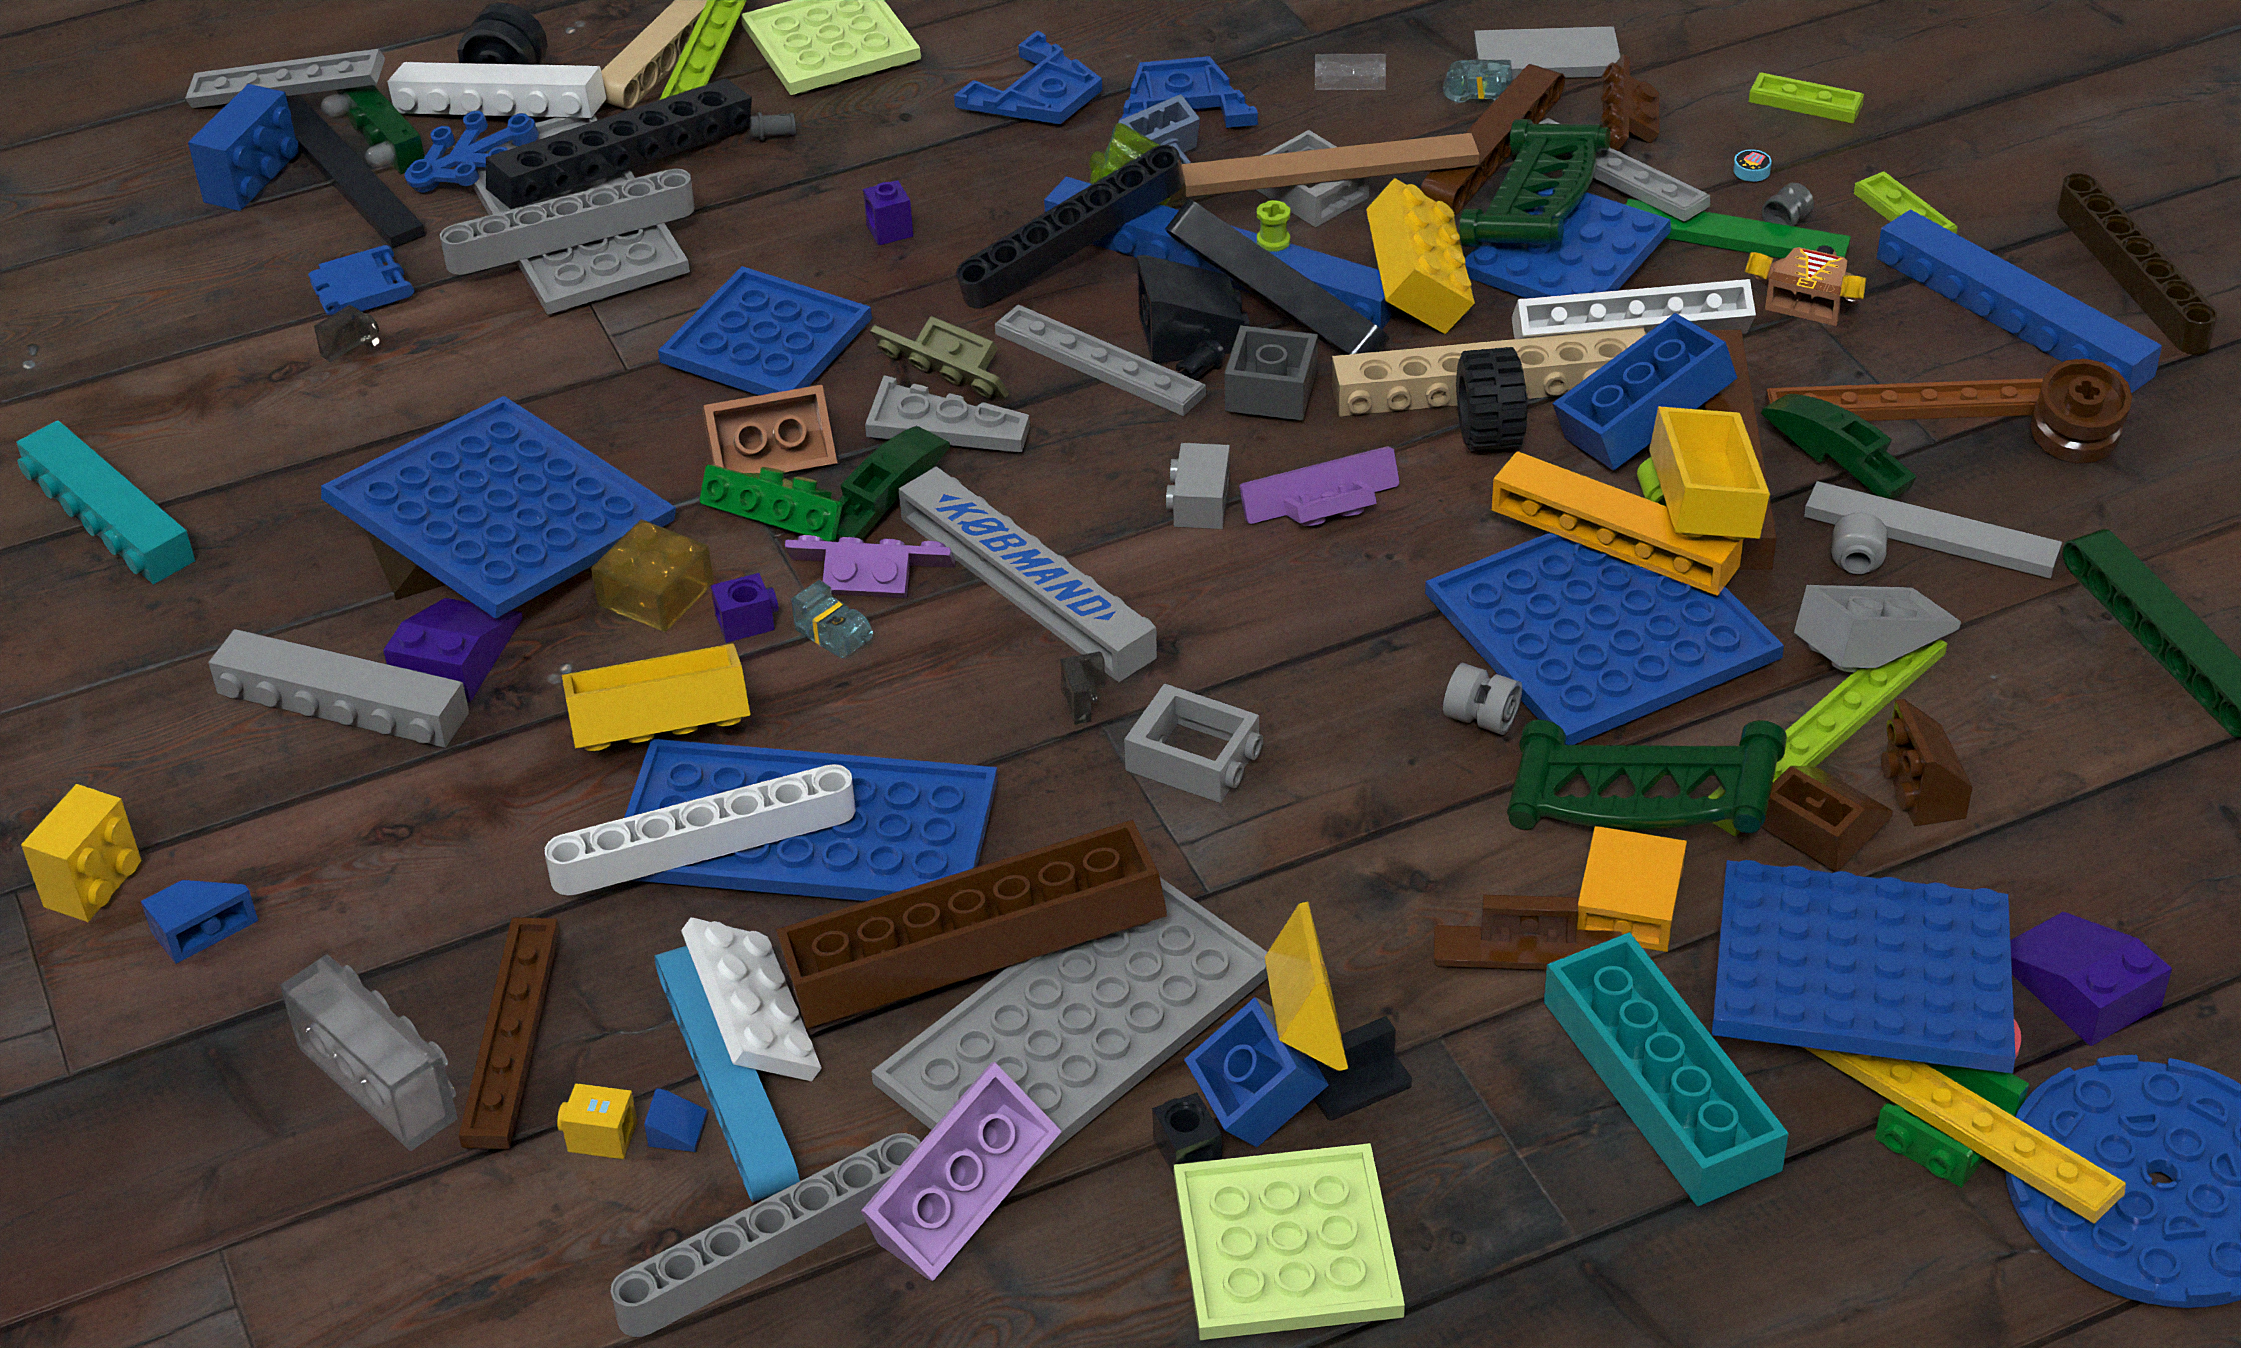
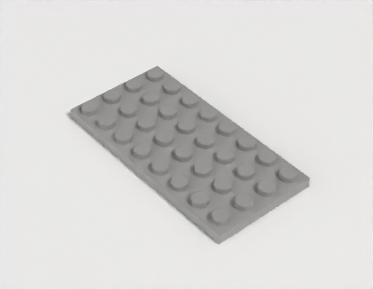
(596, 267)
(1082, 1019)

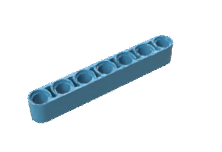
(732, 1089)

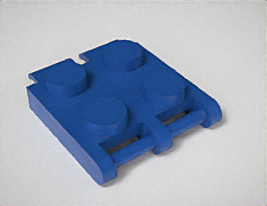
(360, 281)

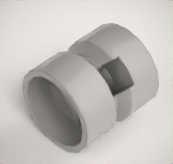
(1478, 697)

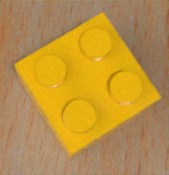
(81, 852)

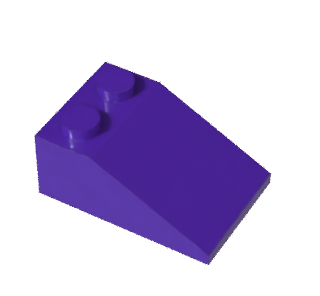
(452, 642)
(2089, 974)

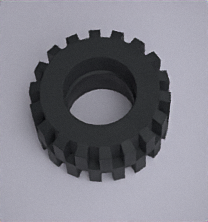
(1491, 399)

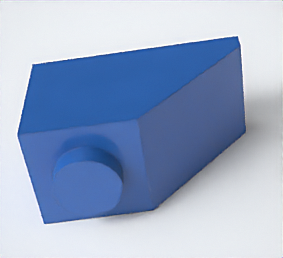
(197, 915)

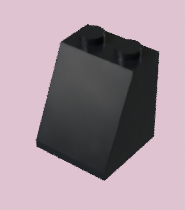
(1184, 306)

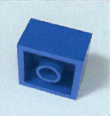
(1254, 1076)

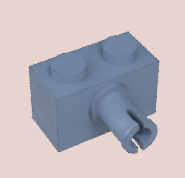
(1168, 123)

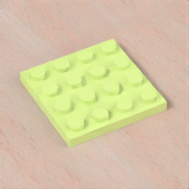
(829, 40)
(1287, 1242)

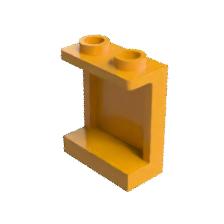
(1631, 885)

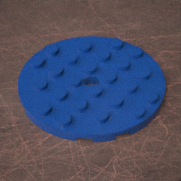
(2137, 1119)

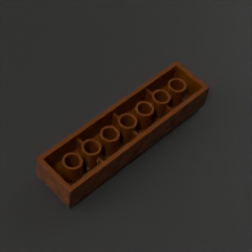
(971, 923)

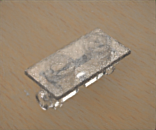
(1350, 71)

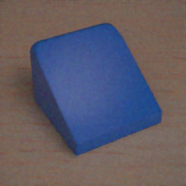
(674, 1122)

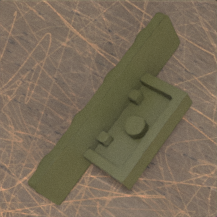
(948, 350)

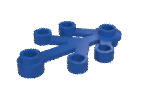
(429, 172)

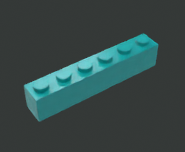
(105, 502)

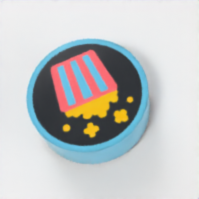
(1752, 165)

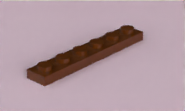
(509, 1034)

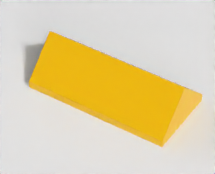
(1303, 992)

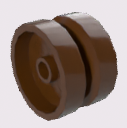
(2081, 410)

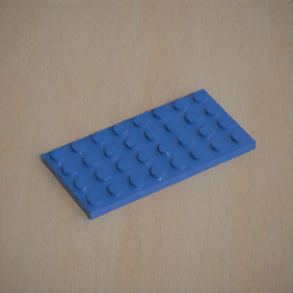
(907, 827)

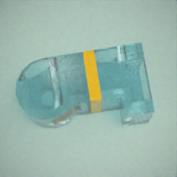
(1477, 79)
(829, 620)

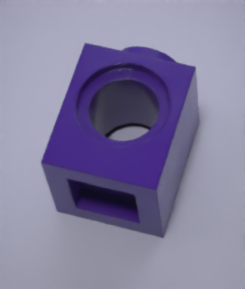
(888, 212)
(744, 607)

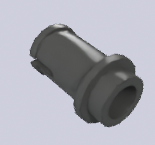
(772, 125)

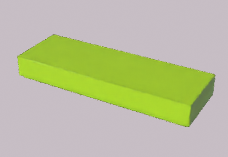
(1806, 97)
(1894, 199)

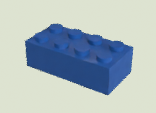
(1618, 404)

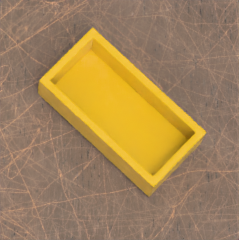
(1420, 255)
(1709, 473)
(656, 697)

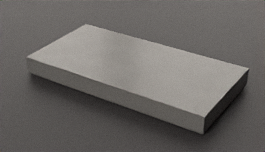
(1570, 51)

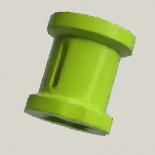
(1273, 225)

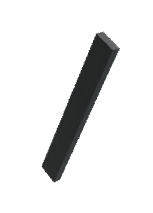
(352, 176)

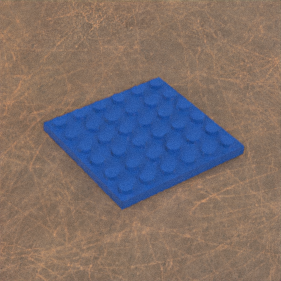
(496, 505)
(1597, 633)
(1865, 966)

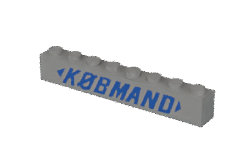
(1029, 573)

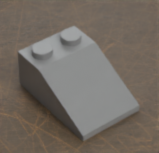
(1869, 624)

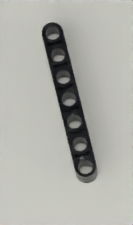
(1070, 226)
(1274, 281)

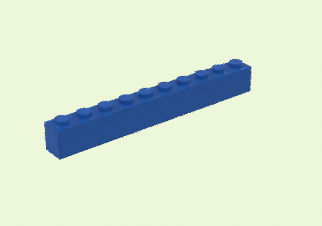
(1146, 235)

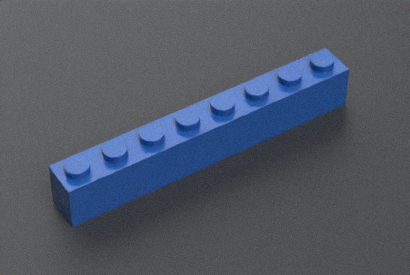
(2014, 298)

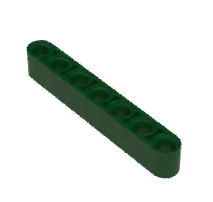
(2159, 623)

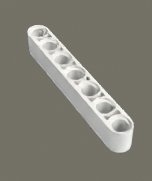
(700, 829)

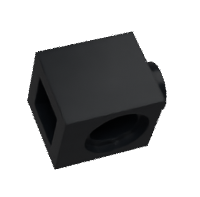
(1186, 1131)

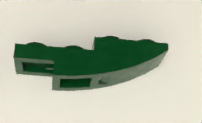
(1834, 432)
(877, 480)

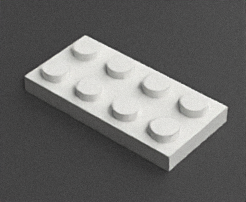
(750, 999)

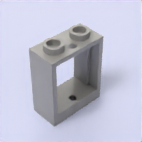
(1323, 200)
(1184, 770)

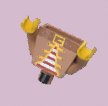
(1807, 283)

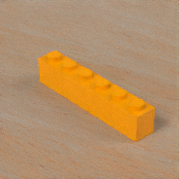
(1611, 522)

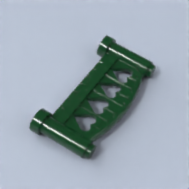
(1534, 151)
(1549, 764)

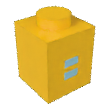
(598, 1121)

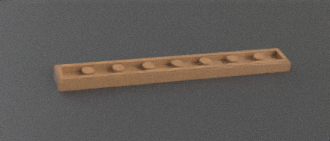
(1329, 164)

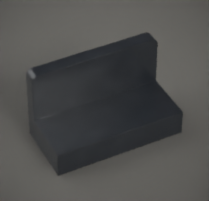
(1371, 1072)

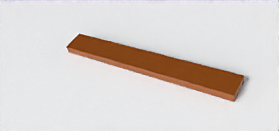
(1926, 399)

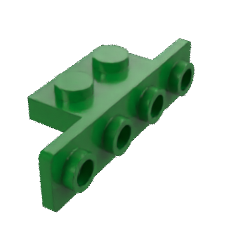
(773, 500)

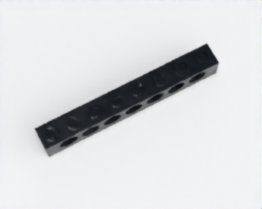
(617, 143)

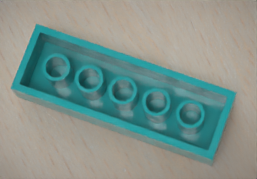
(1665, 1069)

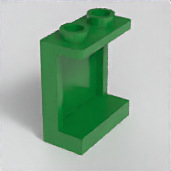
(1932, 1148)

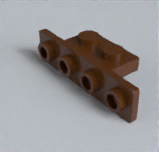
(1628, 105)
(1517, 934)

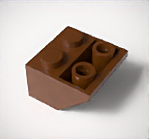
(1924, 768)
(1822, 815)

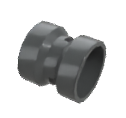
(1789, 205)

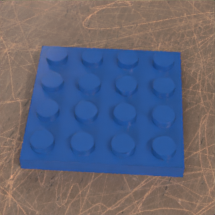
(1597, 252)
(765, 334)

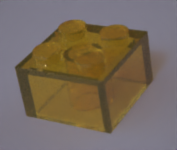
(652, 575)

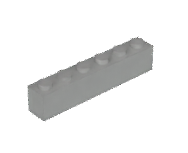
(339, 688)

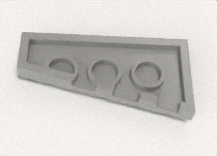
(950, 418)

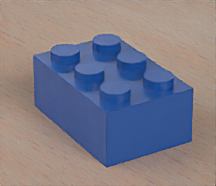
(243, 147)

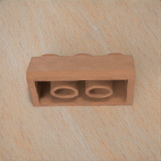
(771, 431)

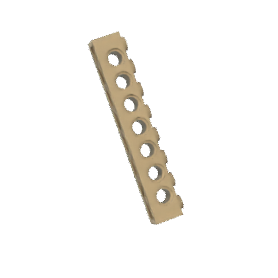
(1428, 375)

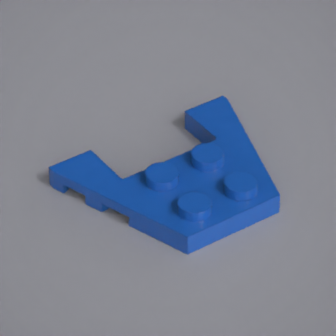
(1199, 83)
(1044, 94)

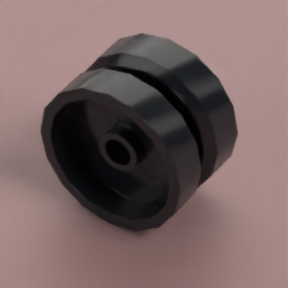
(503, 36)

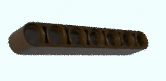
(2137, 264)

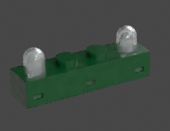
(384, 128)

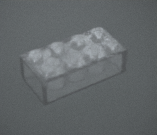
(370, 1051)

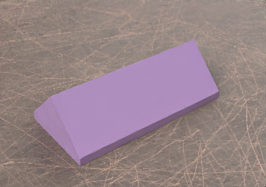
(959, 1173)

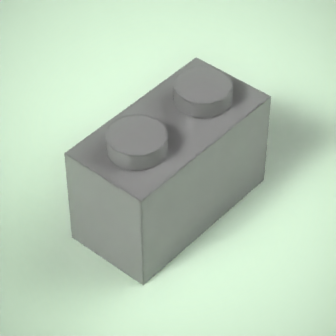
(1200, 485)

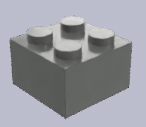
(1271, 372)

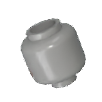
(1859, 543)

